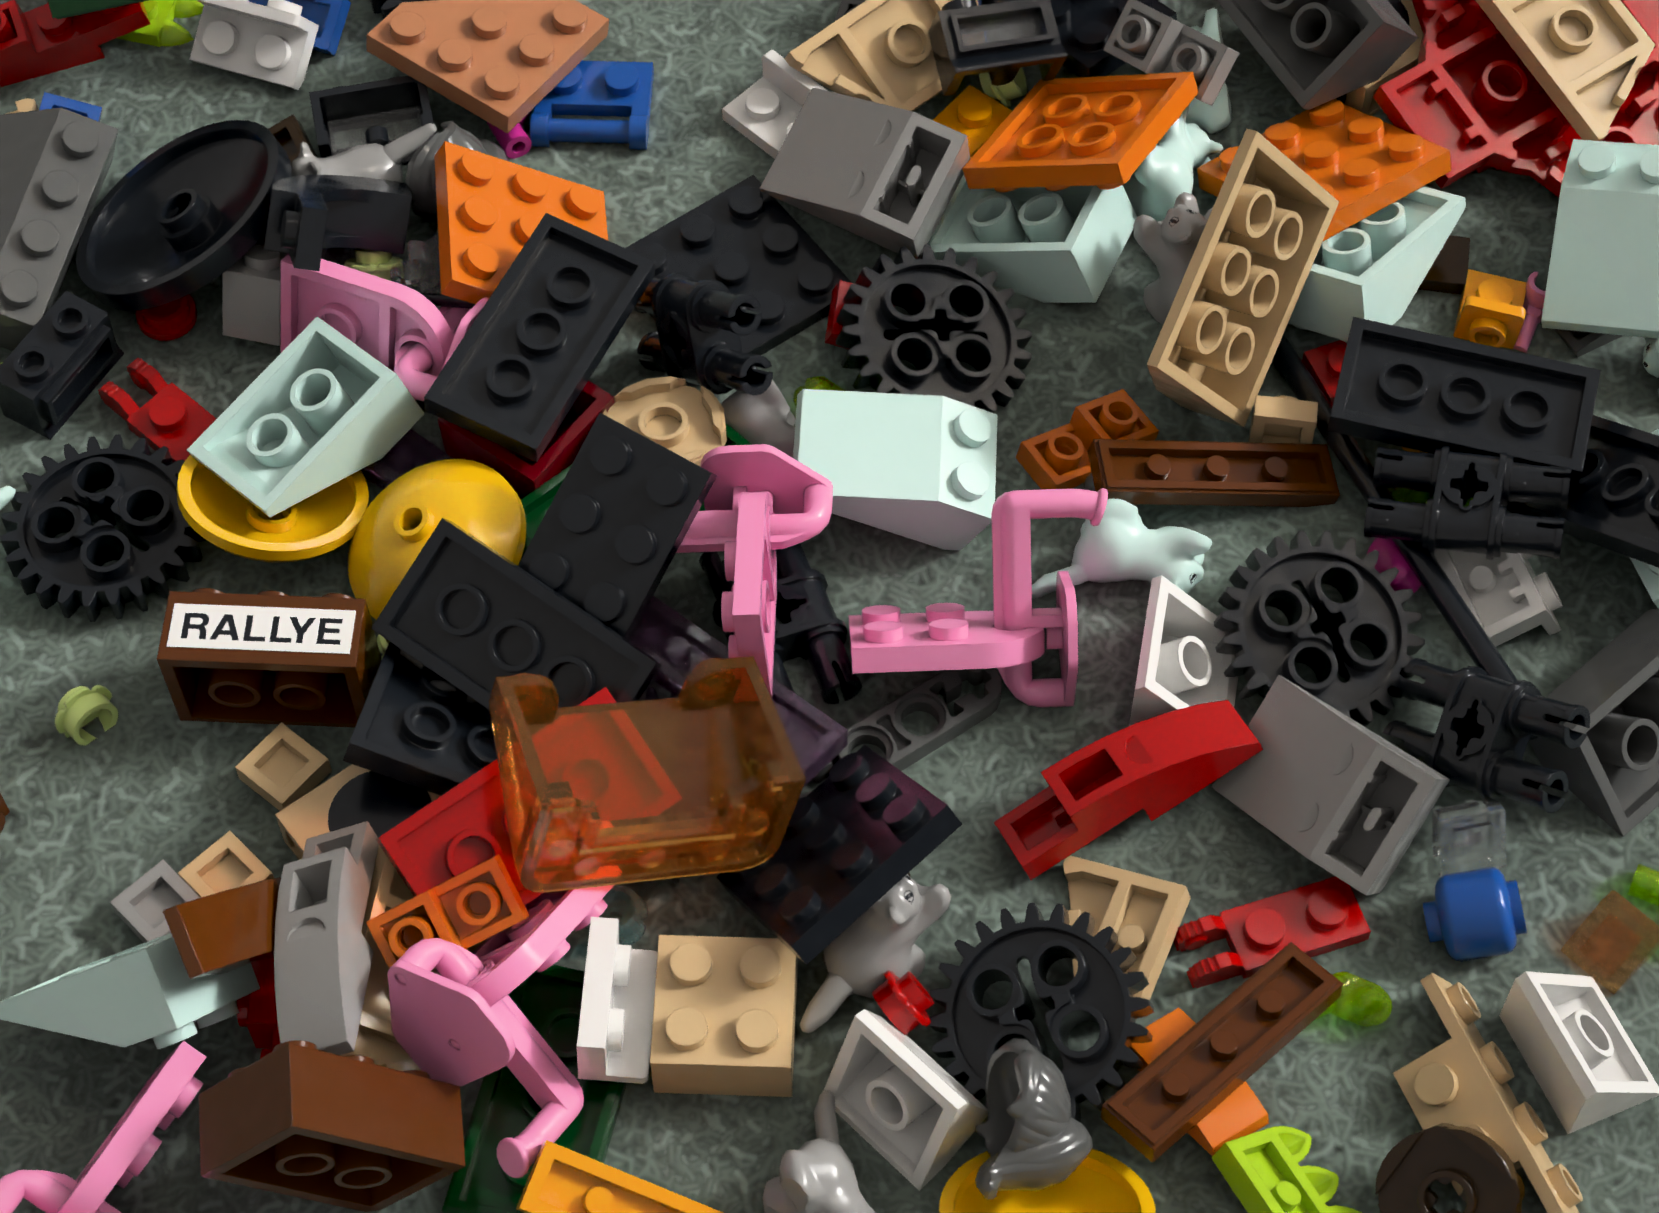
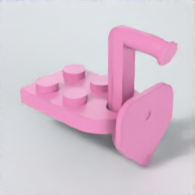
(378, 316)
(751, 510)
(998, 638)
(469, 1025)
(121, 1153)

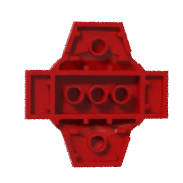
(1490, 108)

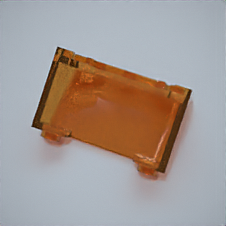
(644, 782)

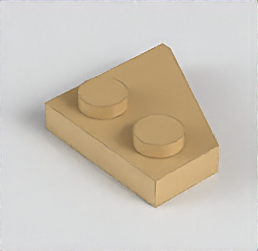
(1135, 905)

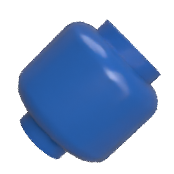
(1475, 914)

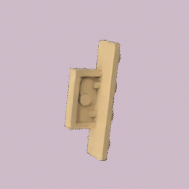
(1468, 1087)

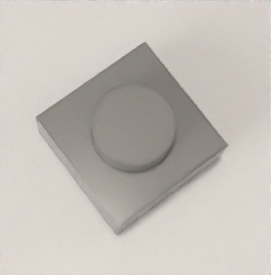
(144, 901)

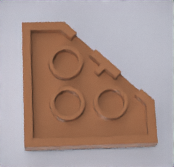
(489, 53)

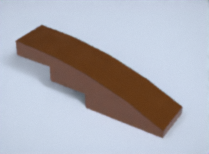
(225, 928)

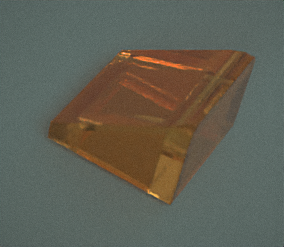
(1613, 942)

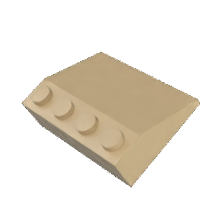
(1241, 283)

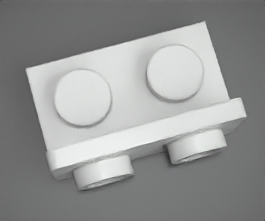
(256, 40)
(771, 104)
(1502, 592)
(615, 1007)

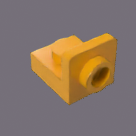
(1490, 310)

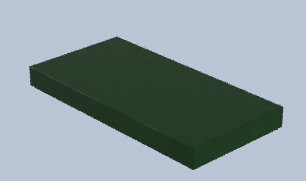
(505, 1107)

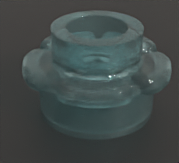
(631, 908)

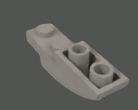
(318, 939)

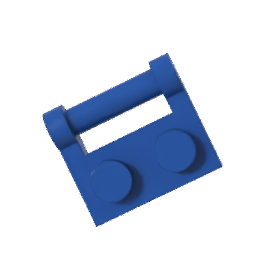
(597, 90)

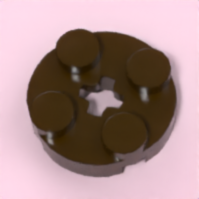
(1447, 1155)

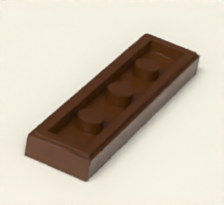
(1214, 473)
(1221, 1052)

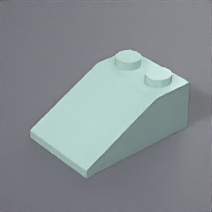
(1039, 239)
(1606, 242)
(1376, 264)
(307, 421)
(902, 461)
(131, 998)

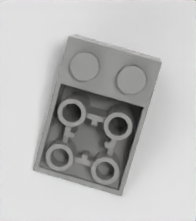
(869, 169)
(1332, 787)

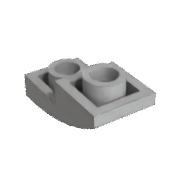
(1168, 46)

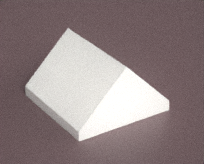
(1179, 655)
(1575, 1047)
(901, 1099)

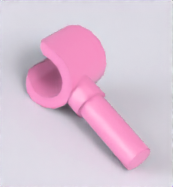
(1533, 304)

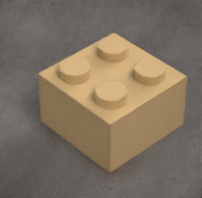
(724, 1016)

